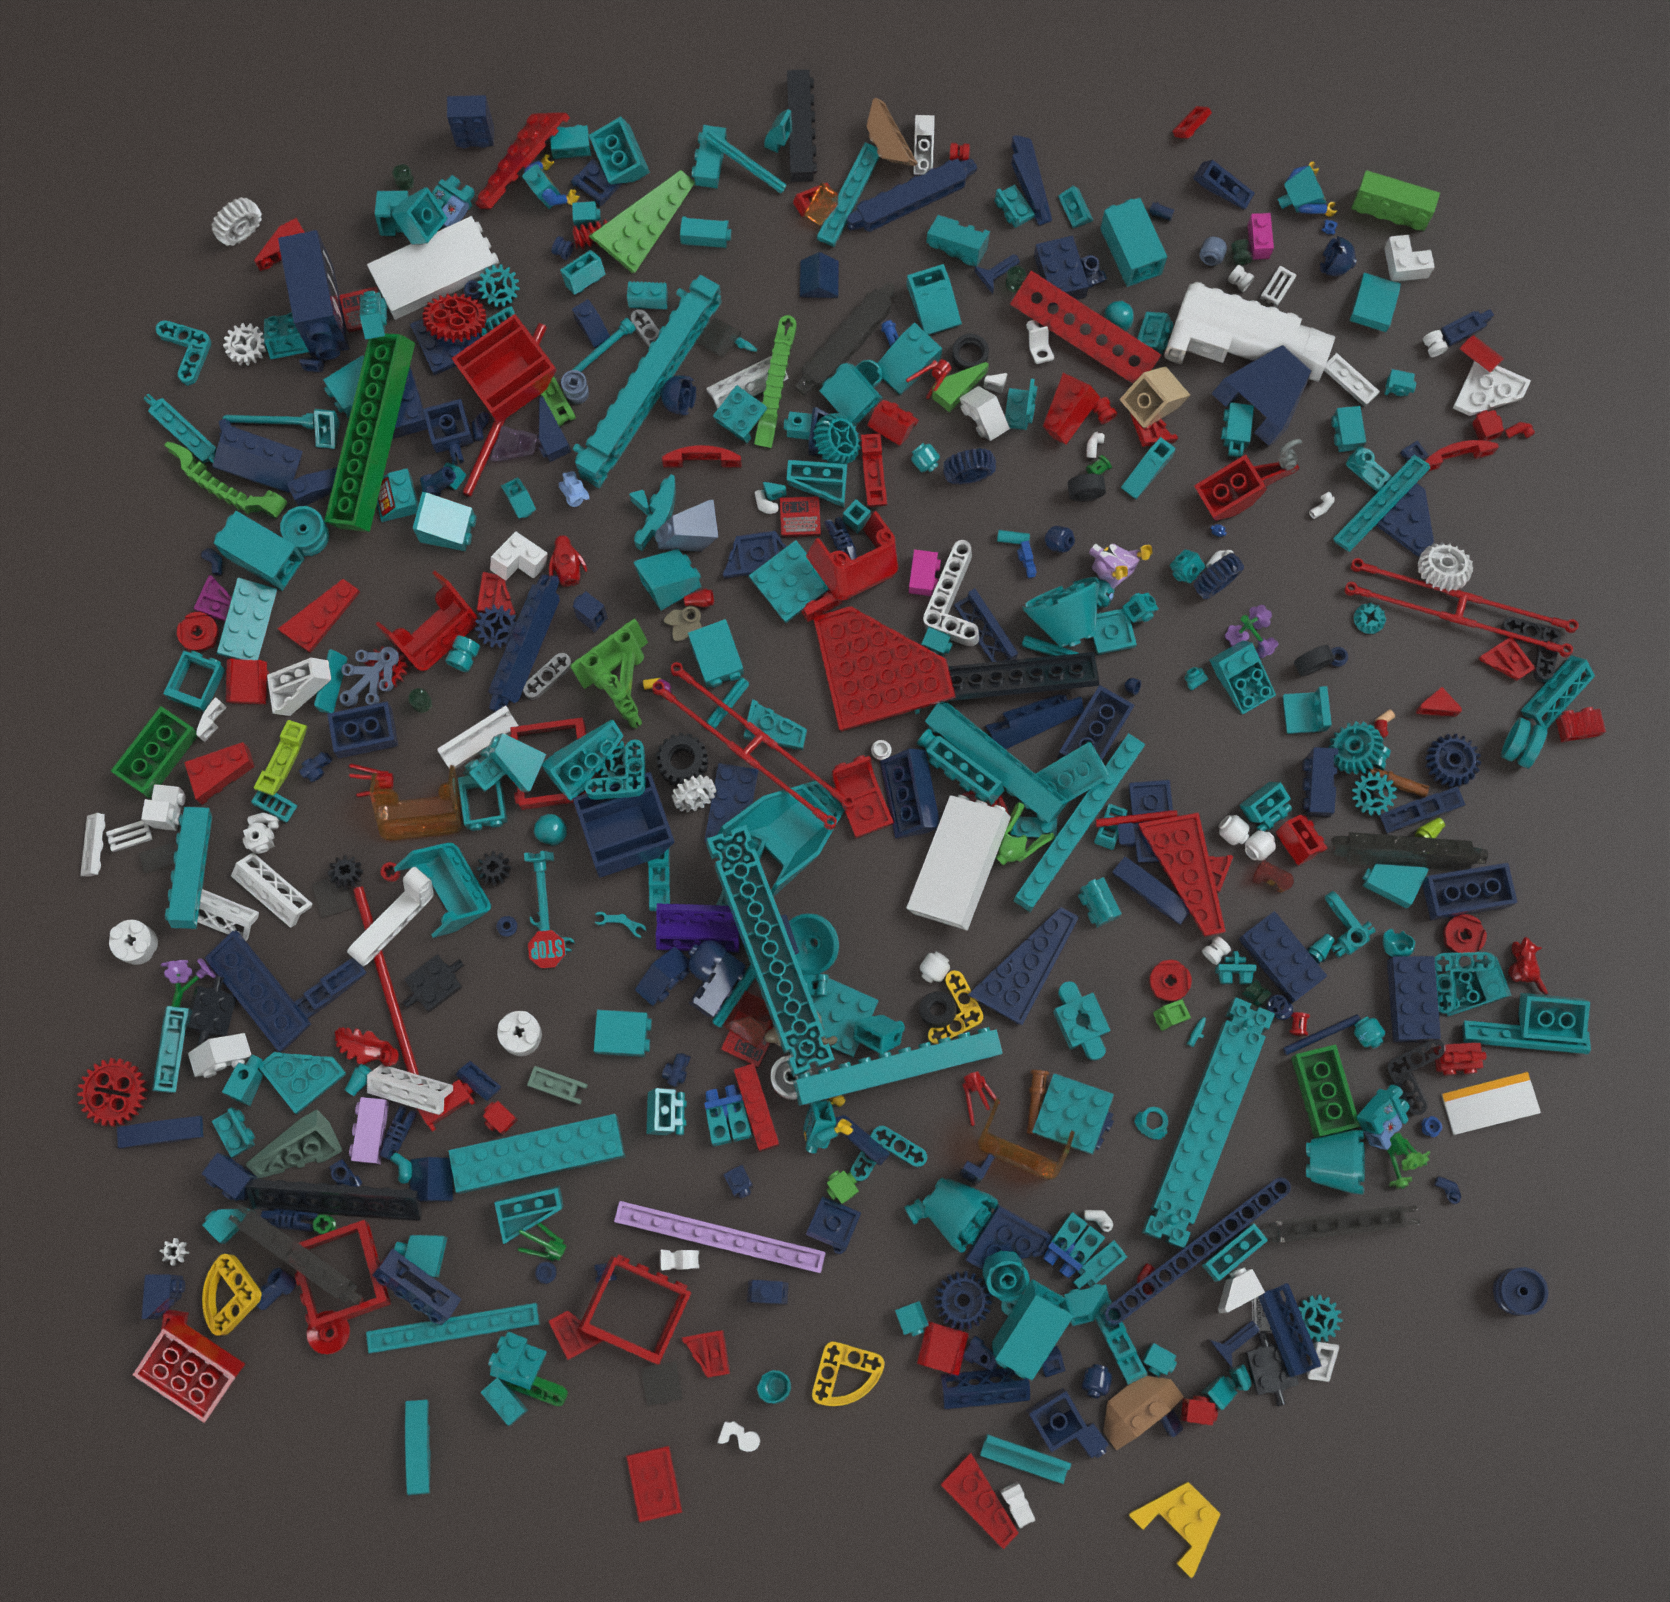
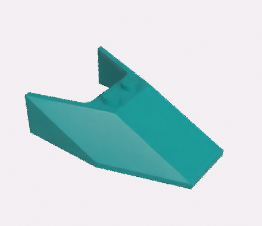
(791, 828)

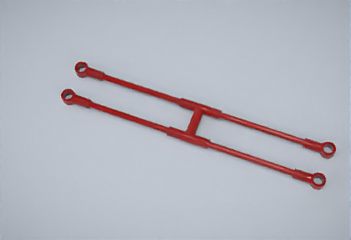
(1458, 616)
(759, 737)

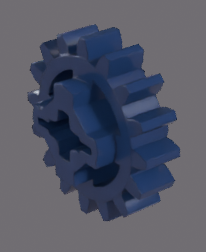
(487, 624)

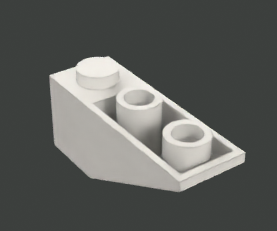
(923, 143)

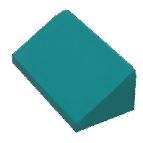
(1075, 207)

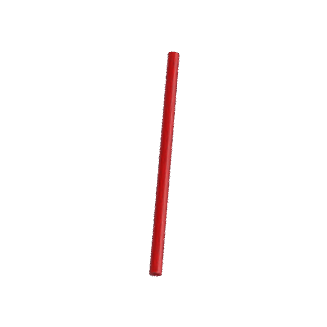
(492, 436)
(387, 987)

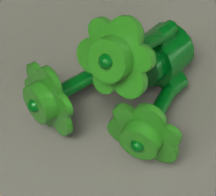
(1413, 1160)

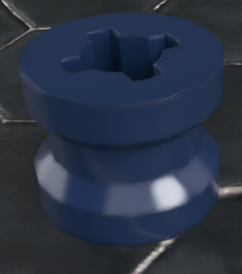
(562, 248)
(1274, 1005)
(600, 1270)

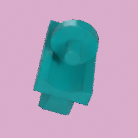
(1226, 970)

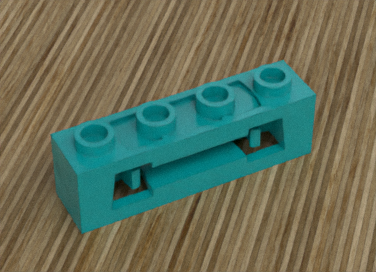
(170, 1049)

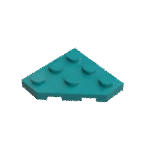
(301, 1077)

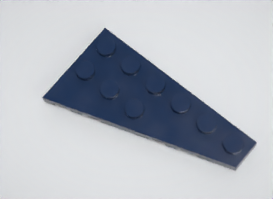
(1020, 977)

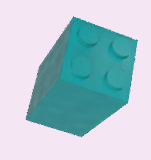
(1133, 241)
(258, 550)
(1031, 1330)

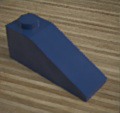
(1223, 184)
(550, 435)
(312, 486)

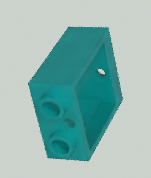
(179, 674)
(468, 782)

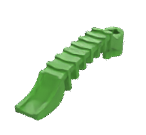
(774, 383)
(270, 504)

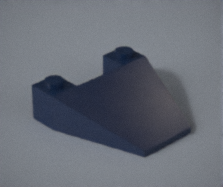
(1271, 385)

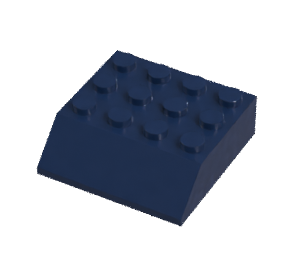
(624, 829)

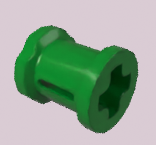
(1103, 462)
(320, 1220)

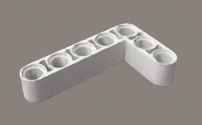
(948, 596)
(416, 895)

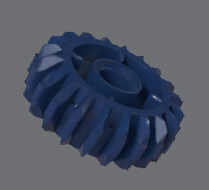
(969, 466)
(1218, 576)
(1463, 753)
(953, 1309)

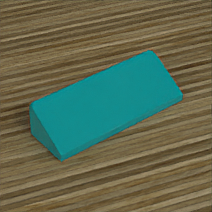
(328, 695)

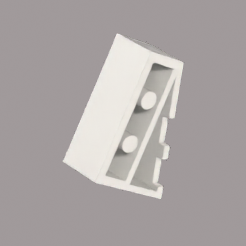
(297, 684)

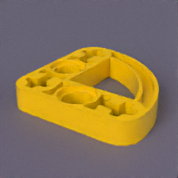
(241, 1296)
(842, 1359)

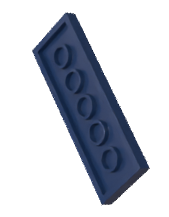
(258, 991)

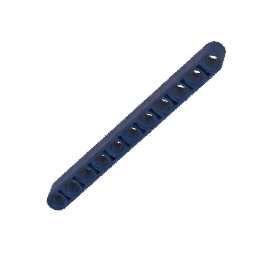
(1204, 1244)

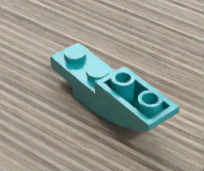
(662, 509)

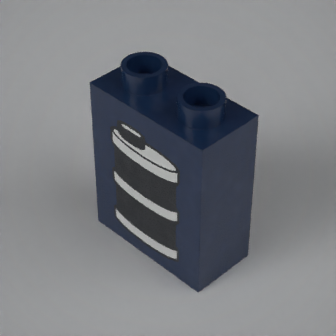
(314, 294)

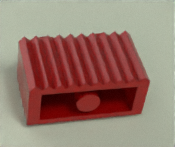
(1580, 725)

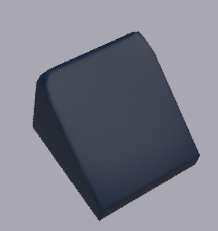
(312, 364)
(1126, 834)
(1054, 1363)
(1171, 1424)

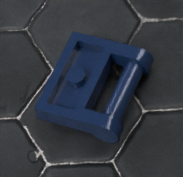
(595, 174)

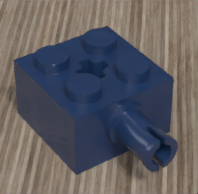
(451, 437)

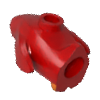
(566, 562)

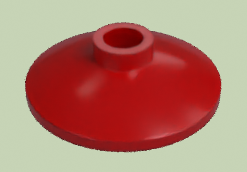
(328, 1345)

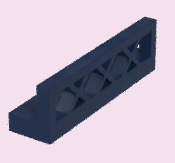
(990, 623)
(975, 1174)
(1287, 1332)
(986, 1391)

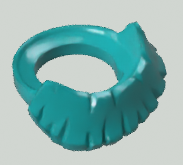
(1157, 1133)

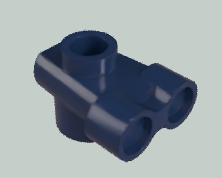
(1093, 274)
(312, 768)
(675, 1072)
(348, 1178)
(977, 1353)

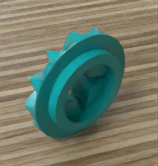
(1373, 626)

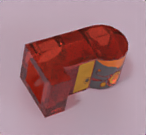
(1278, 878)

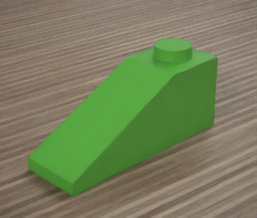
(958, 385)

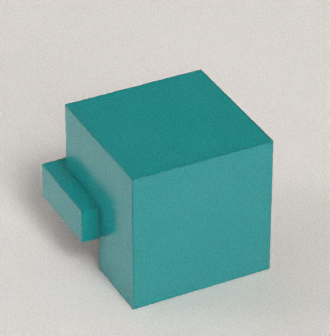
(385, 204)

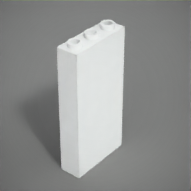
(431, 269)
(959, 861)

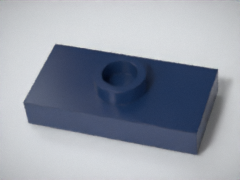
(478, 1081)

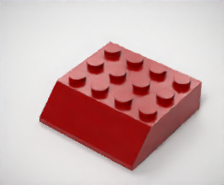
(506, 368)

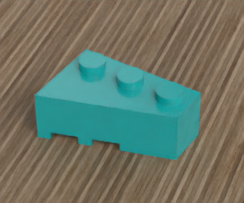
(958, 240)
(819, 479)

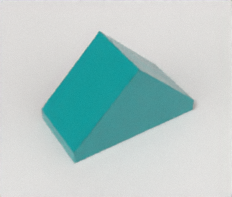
(326, 428)

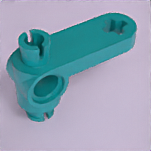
(1364, 466)
(1345, 944)

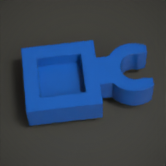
(1025, 555)

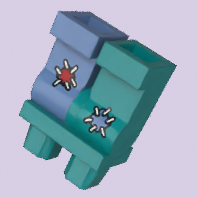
(452, 201)
(1383, 1116)

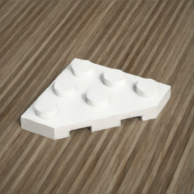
(1489, 390)

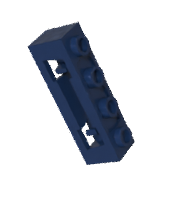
(416, 1287)

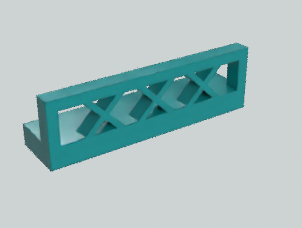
(1557, 688)
(1025, 1459)

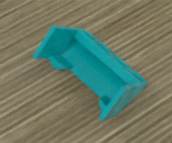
(453, 883)

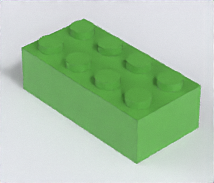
(1395, 200)

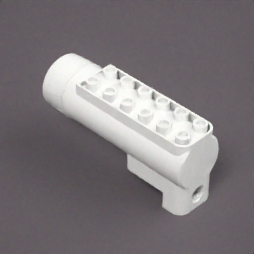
(1221, 323)

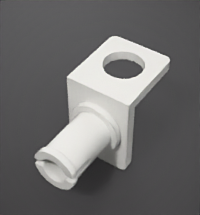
(1039, 342)

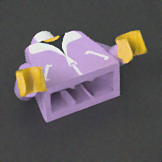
(1116, 563)

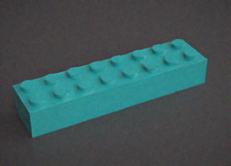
(536, 1153)

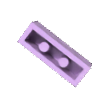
(369, 1130)

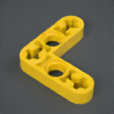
(964, 1009)

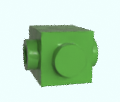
(841, 1186)

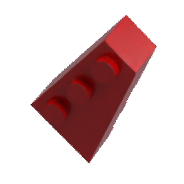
(1069, 408)
(218, 769)

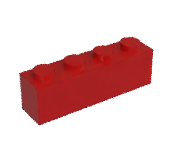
(756, 1107)

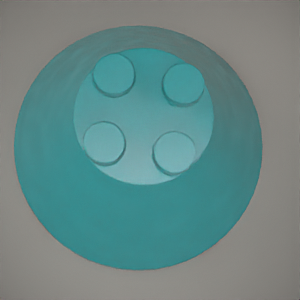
(1067, 612)

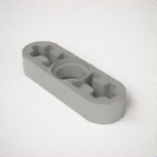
(646, 319)
(547, 684)

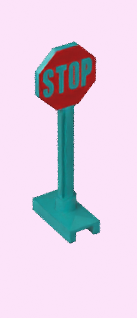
(546, 946)

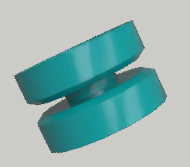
(305, 530)
(1524, 743)

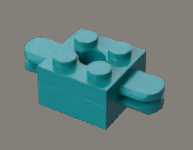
(1081, 1021)

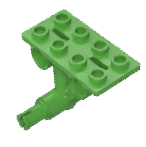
(596, 668)

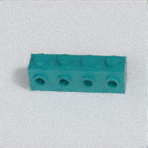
(373, 314)
(965, 771)

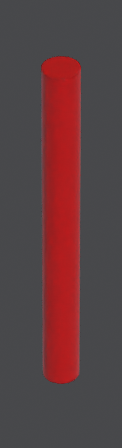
(1135, 818)

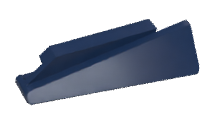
(1029, 177)
(1033, 719)

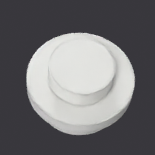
(881, 750)

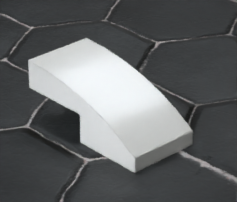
(206, 725)

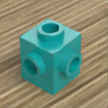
(1187, 566)
(1141, 607)

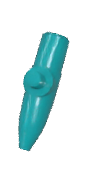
(741, 343)
(1196, 1033)

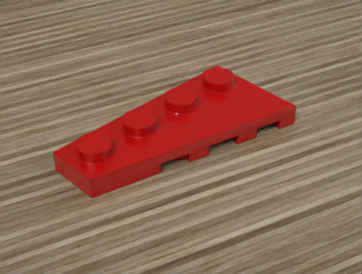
(317, 618)

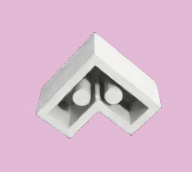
(1404, 263)
(986, 412)
(518, 553)
(164, 808)
(218, 1054)

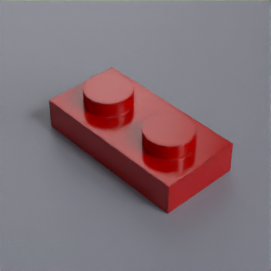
(1192, 121)

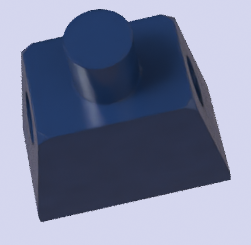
(767, 1292)

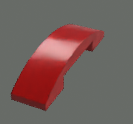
(1479, 448)
(701, 452)
(873, 470)

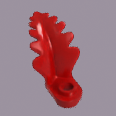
(365, 1047)

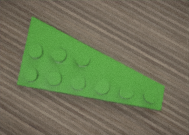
(639, 226)

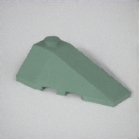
(302, 1143)

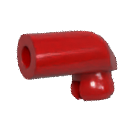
(1520, 427)
(1146, 1271)

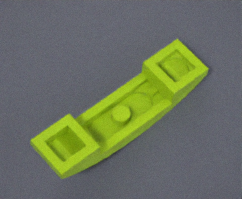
(282, 759)

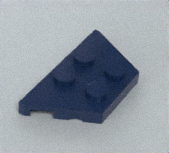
(752, 552)

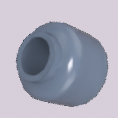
(1213, 251)

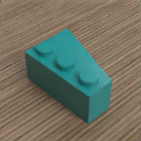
(526, 1210)

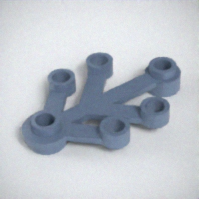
(371, 675)

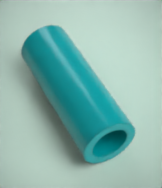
(1012, 537)

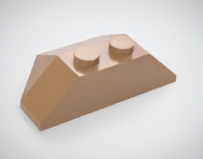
(887, 135)
(1138, 1408)

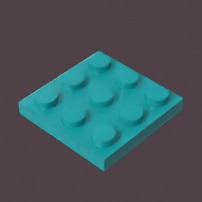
(789, 581)
(841, 1011)
(1076, 1108)

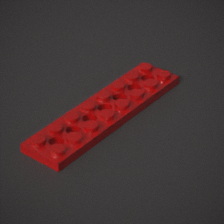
(1084, 315)

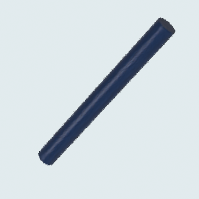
(1321, 1034)

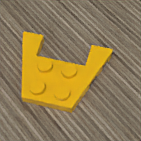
(1189, 1515)

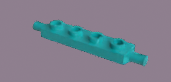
(181, 429)

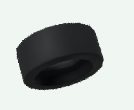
(973, 339)
(1086, 487)
(1314, 660)

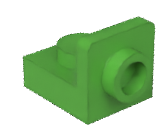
(1171, 1014)

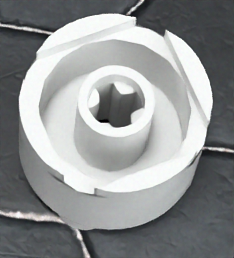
(124, 934)
(530, 1037)
(780, 1079)

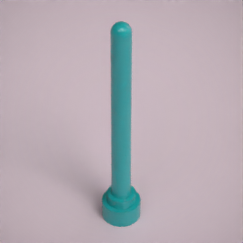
(625, 328)
(306, 420)

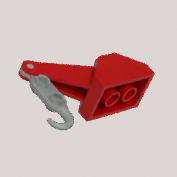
(1242, 484)

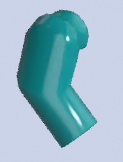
(404, 1169)

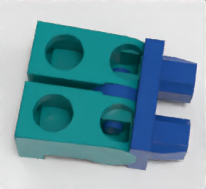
(724, 1110)
(1073, 1252)

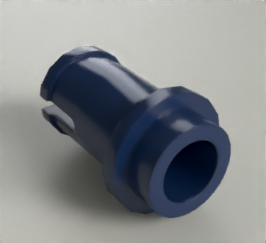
(1161, 211)

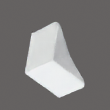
(995, 382)

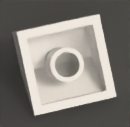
(1239, 1289)

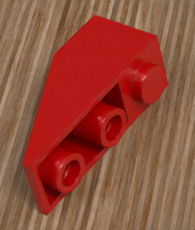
(271, 252)

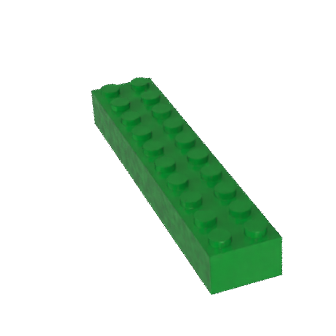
(369, 432)

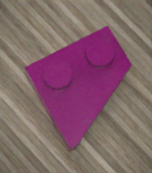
(213, 600)

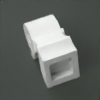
(678, 1260)
(747, 1441)
(1018, 1504)

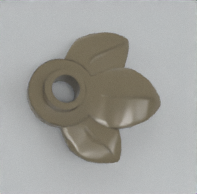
(681, 623)

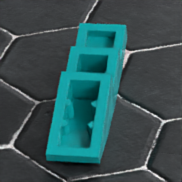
(659, 880)
(1121, 1346)
(417, 1447)

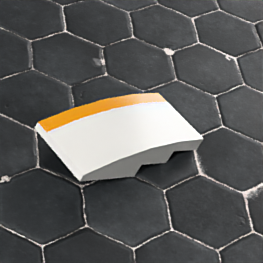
(1490, 1103)

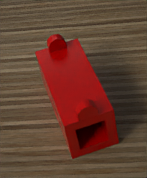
(456, 1099)

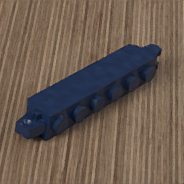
(911, 195)
(524, 643)

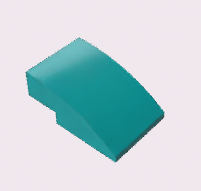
(1375, 302)

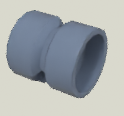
(575, 387)

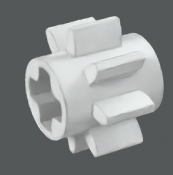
(168, 1251)

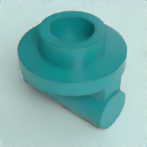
(1195, 677)

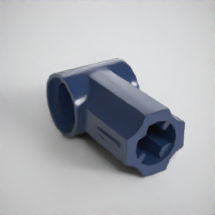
(438, 481)
(278, 1283)

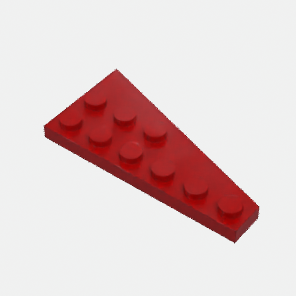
(520, 154)
(1185, 858)

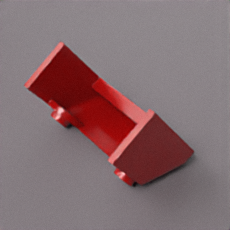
(851, 577)
(437, 633)

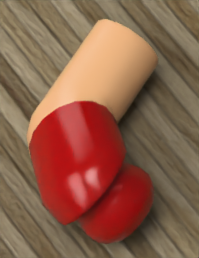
(1381, 722)

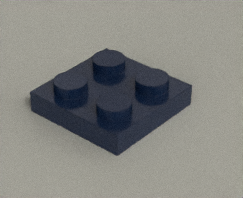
(833, 1223)

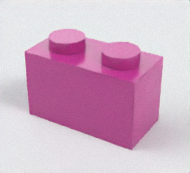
(1260, 235)
(923, 573)

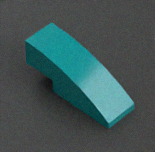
(779, 131)

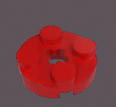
(205, 640)
(1474, 929)
(1163, 990)

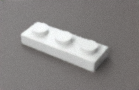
(1351, 380)
(92, 845)

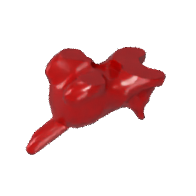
(1526, 965)

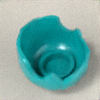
(1120, 314)
(871, 371)
(550, 829)
(1398, 944)
(774, 1387)

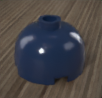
(1338, 257)
(678, 394)
(705, 958)

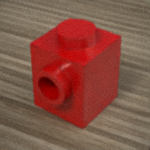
(1488, 425)
(499, 1117)

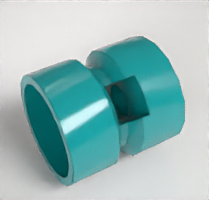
(463, 652)

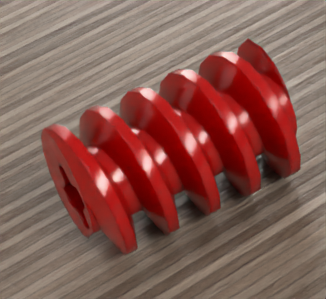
(582, 236)

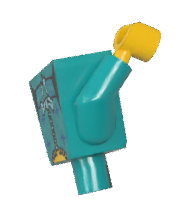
(821, 1124)

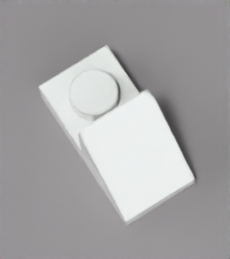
(1327, 1355)

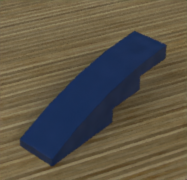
(1422, 810)
(1152, 890)
(330, 987)
(160, 1132)

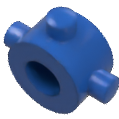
(1330, 227)
(1218, 530)

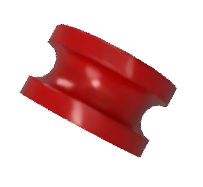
(393, 877)

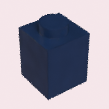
(1093, 1441)

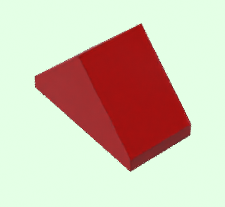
(1440, 704)

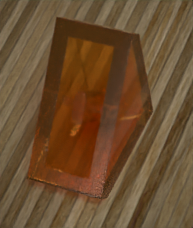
(822, 204)

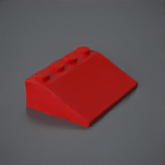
(188, 1369)

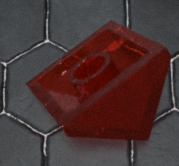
(749, 1019)

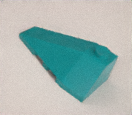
(581, 759)

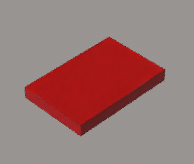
(654, 1484)

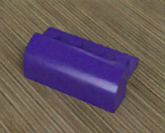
(692, 924)

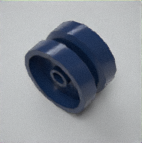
(1526, 1301)

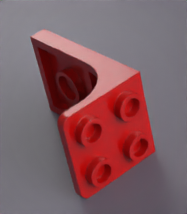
(859, 782)

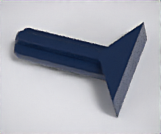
(989, 276)
(1236, 1341)

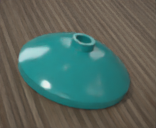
(814, 958)

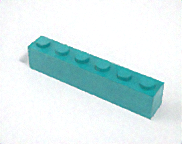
(189, 868)

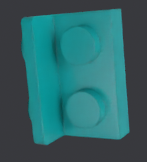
(1014, 206)
(1156, 331)
(234, 1132)

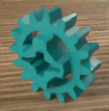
(486, 278)
(616, 770)
(1368, 802)
(1314, 1310)

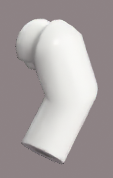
(1092, 444)
(1328, 500)
(765, 505)
(1218, 555)
(271, 820)
(1100, 1217)

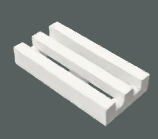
(1270, 298)
(112, 840)

